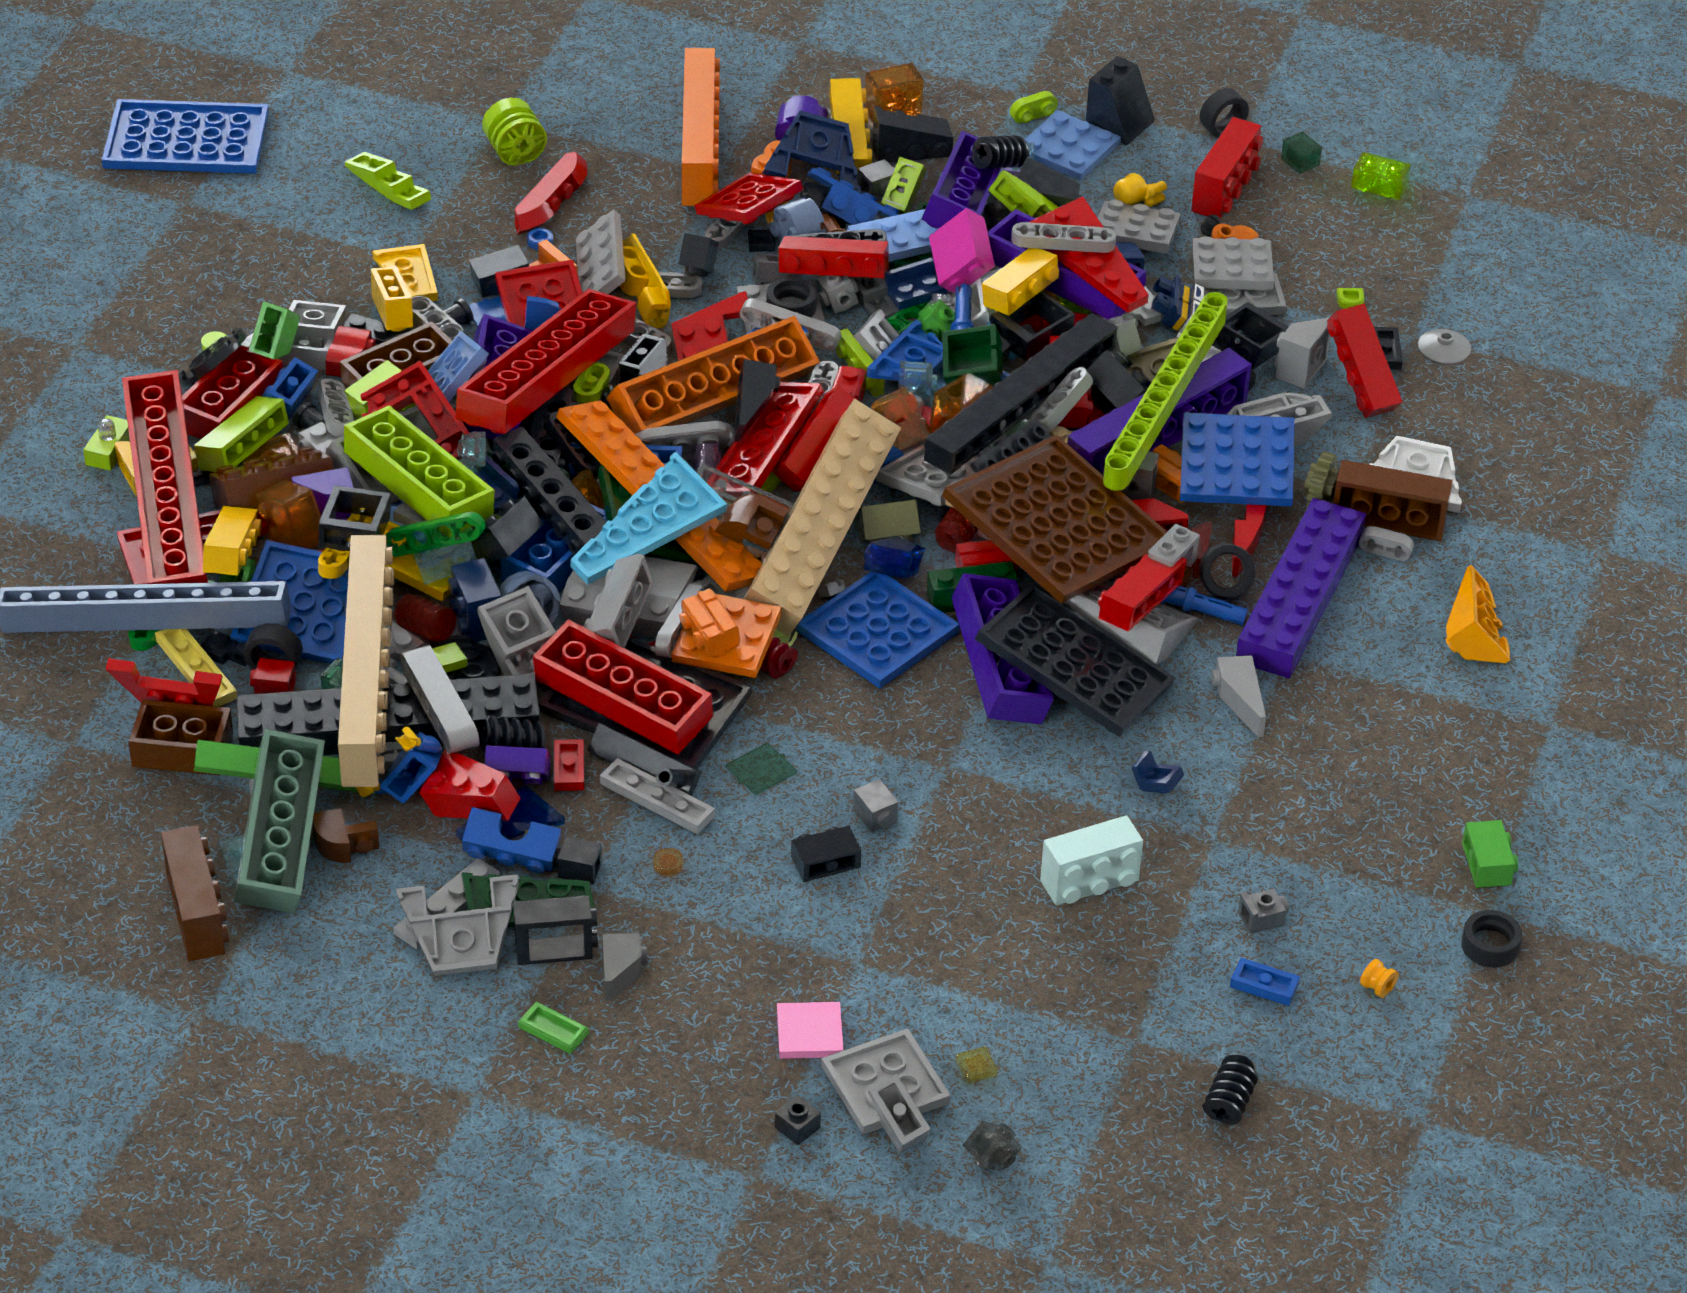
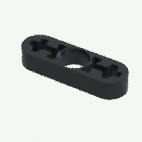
(579, 458)

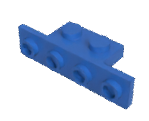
(847, 203)

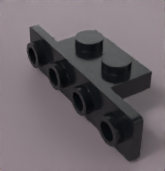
(1007, 446)

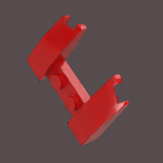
(418, 387)

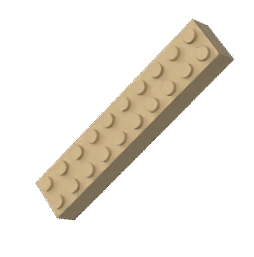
(823, 513)
(365, 660)

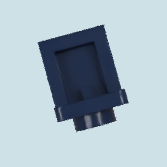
(1155, 777)

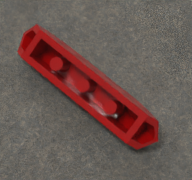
(550, 192)

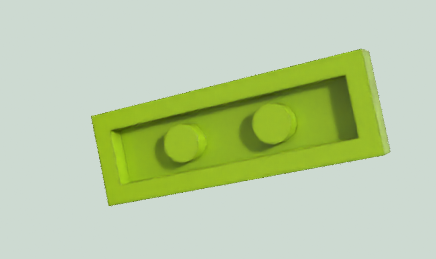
(857, 357)

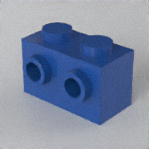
(292, 385)

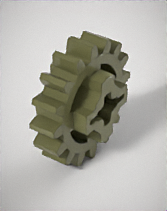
(1322, 478)

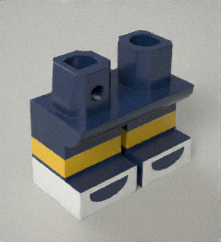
(1176, 301)

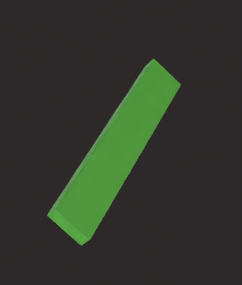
(242, 761)

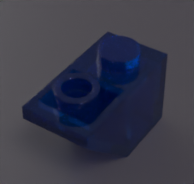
(893, 557)

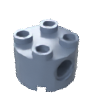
(795, 218)
(542, 588)

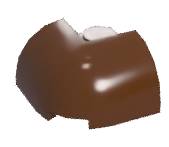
(753, 519)

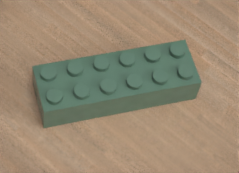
(279, 821)

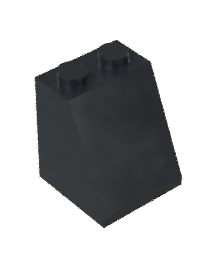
(1119, 100)
(1049, 182)

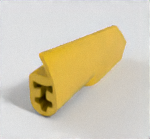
(645, 283)

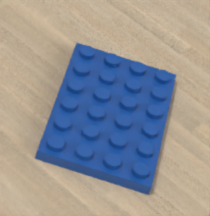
(185, 136)

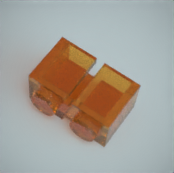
(899, 405)

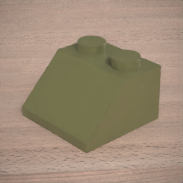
(888, 520)

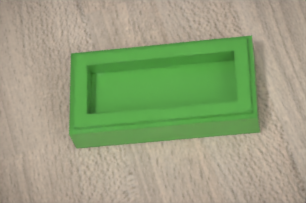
(553, 1027)

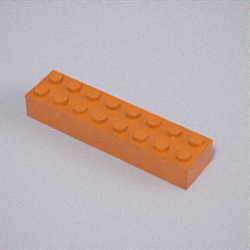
(700, 125)
(710, 378)

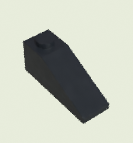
(755, 388)

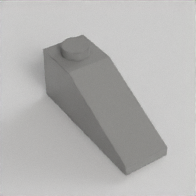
(1240, 690)

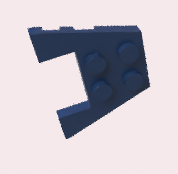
(816, 142)

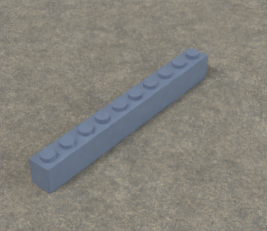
(144, 606)

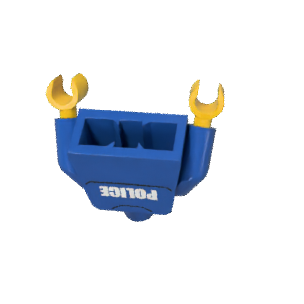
(410, 767)

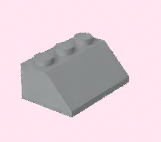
(621, 599)

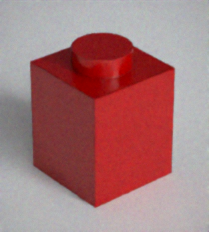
(273, 676)

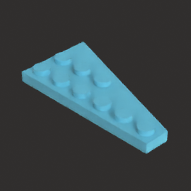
(652, 517)

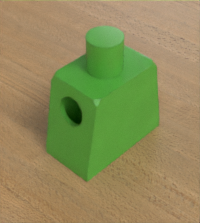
(274, 331)

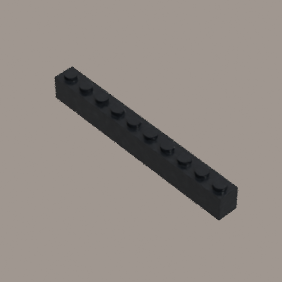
(1017, 394)

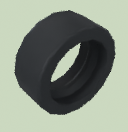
(1216, 103)
(793, 287)
(1248, 570)
(276, 636)
(1489, 955)

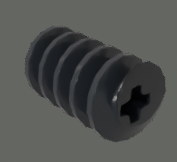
(999, 151)
(512, 733)
(1231, 1089)

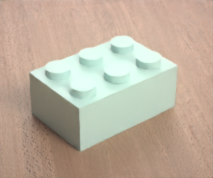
(1091, 860)

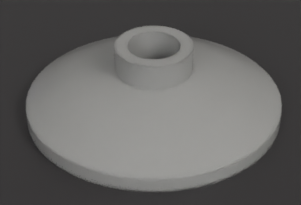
(1444, 346)

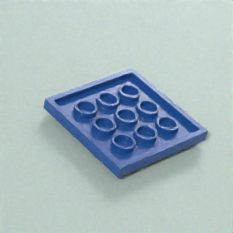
(1237, 459)
(316, 602)
(878, 628)

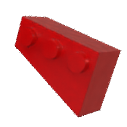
(465, 783)

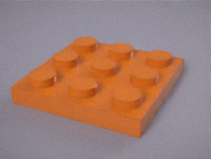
(756, 628)

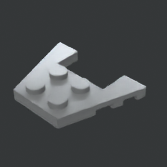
(463, 938)

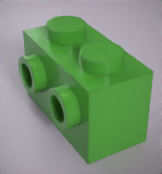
(1489, 853)

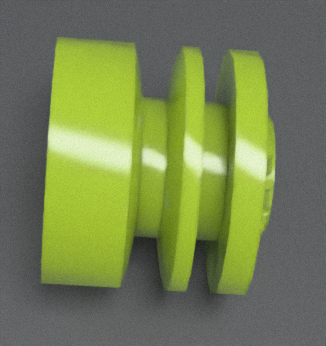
(514, 131)

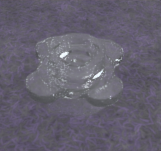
(946, 298)

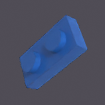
(1264, 981)

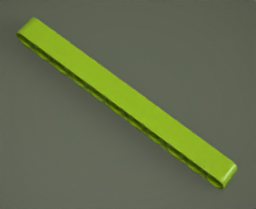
(1165, 391)

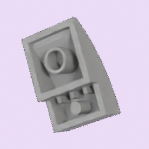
(314, 332)
(515, 630)

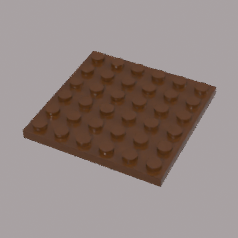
(1056, 518)

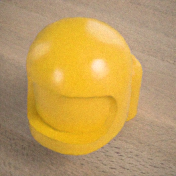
(1134, 190)

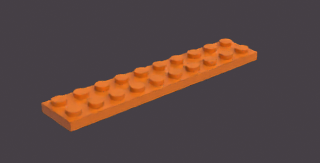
(636, 465)

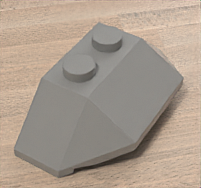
(1308, 412)

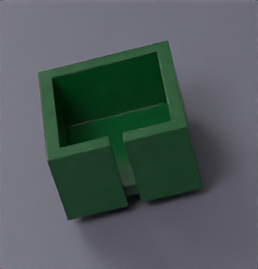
(973, 352)

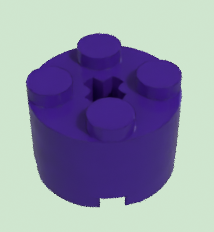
(790, 109)

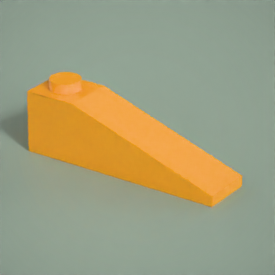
(1474, 624)

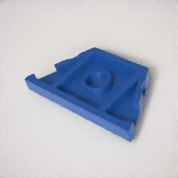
(909, 346)

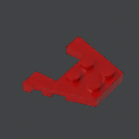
(705, 327)
(200, 692)

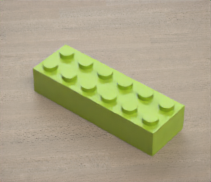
(416, 467)

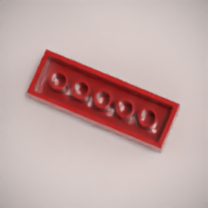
(623, 686)

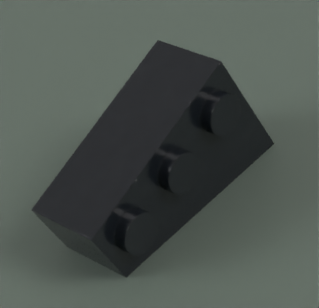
(910, 136)

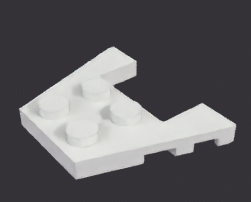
(1424, 459)

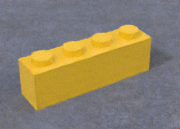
(847, 106)
(231, 540)

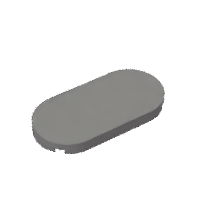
(688, 435)

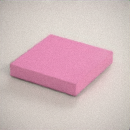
(809, 1029)

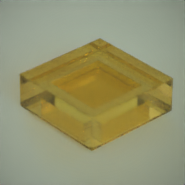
(976, 1064)

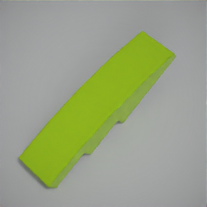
(384, 178)
(1020, 196)

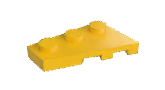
(413, 267)

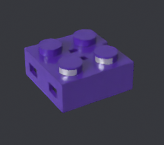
(520, 763)

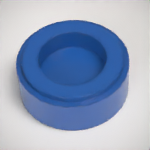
(538, 235)

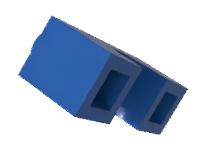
(534, 851)

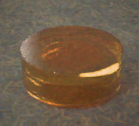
(668, 862)

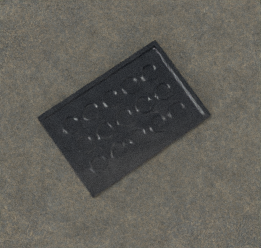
(1075, 659)
(727, 700)

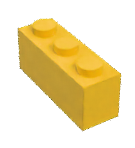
(1020, 280)
(392, 298)

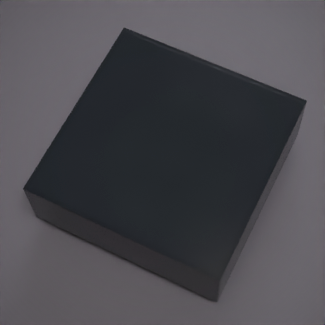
(761, 241)

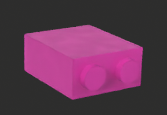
(961, 250)

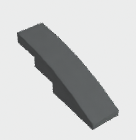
(874, 296)

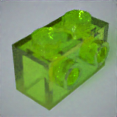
(1380, 175)

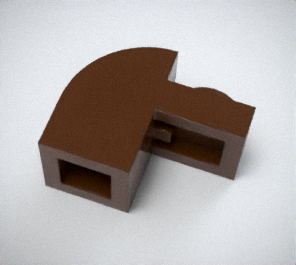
(338, 841)

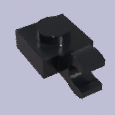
(222, 648)

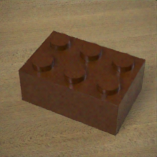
(168, 734)

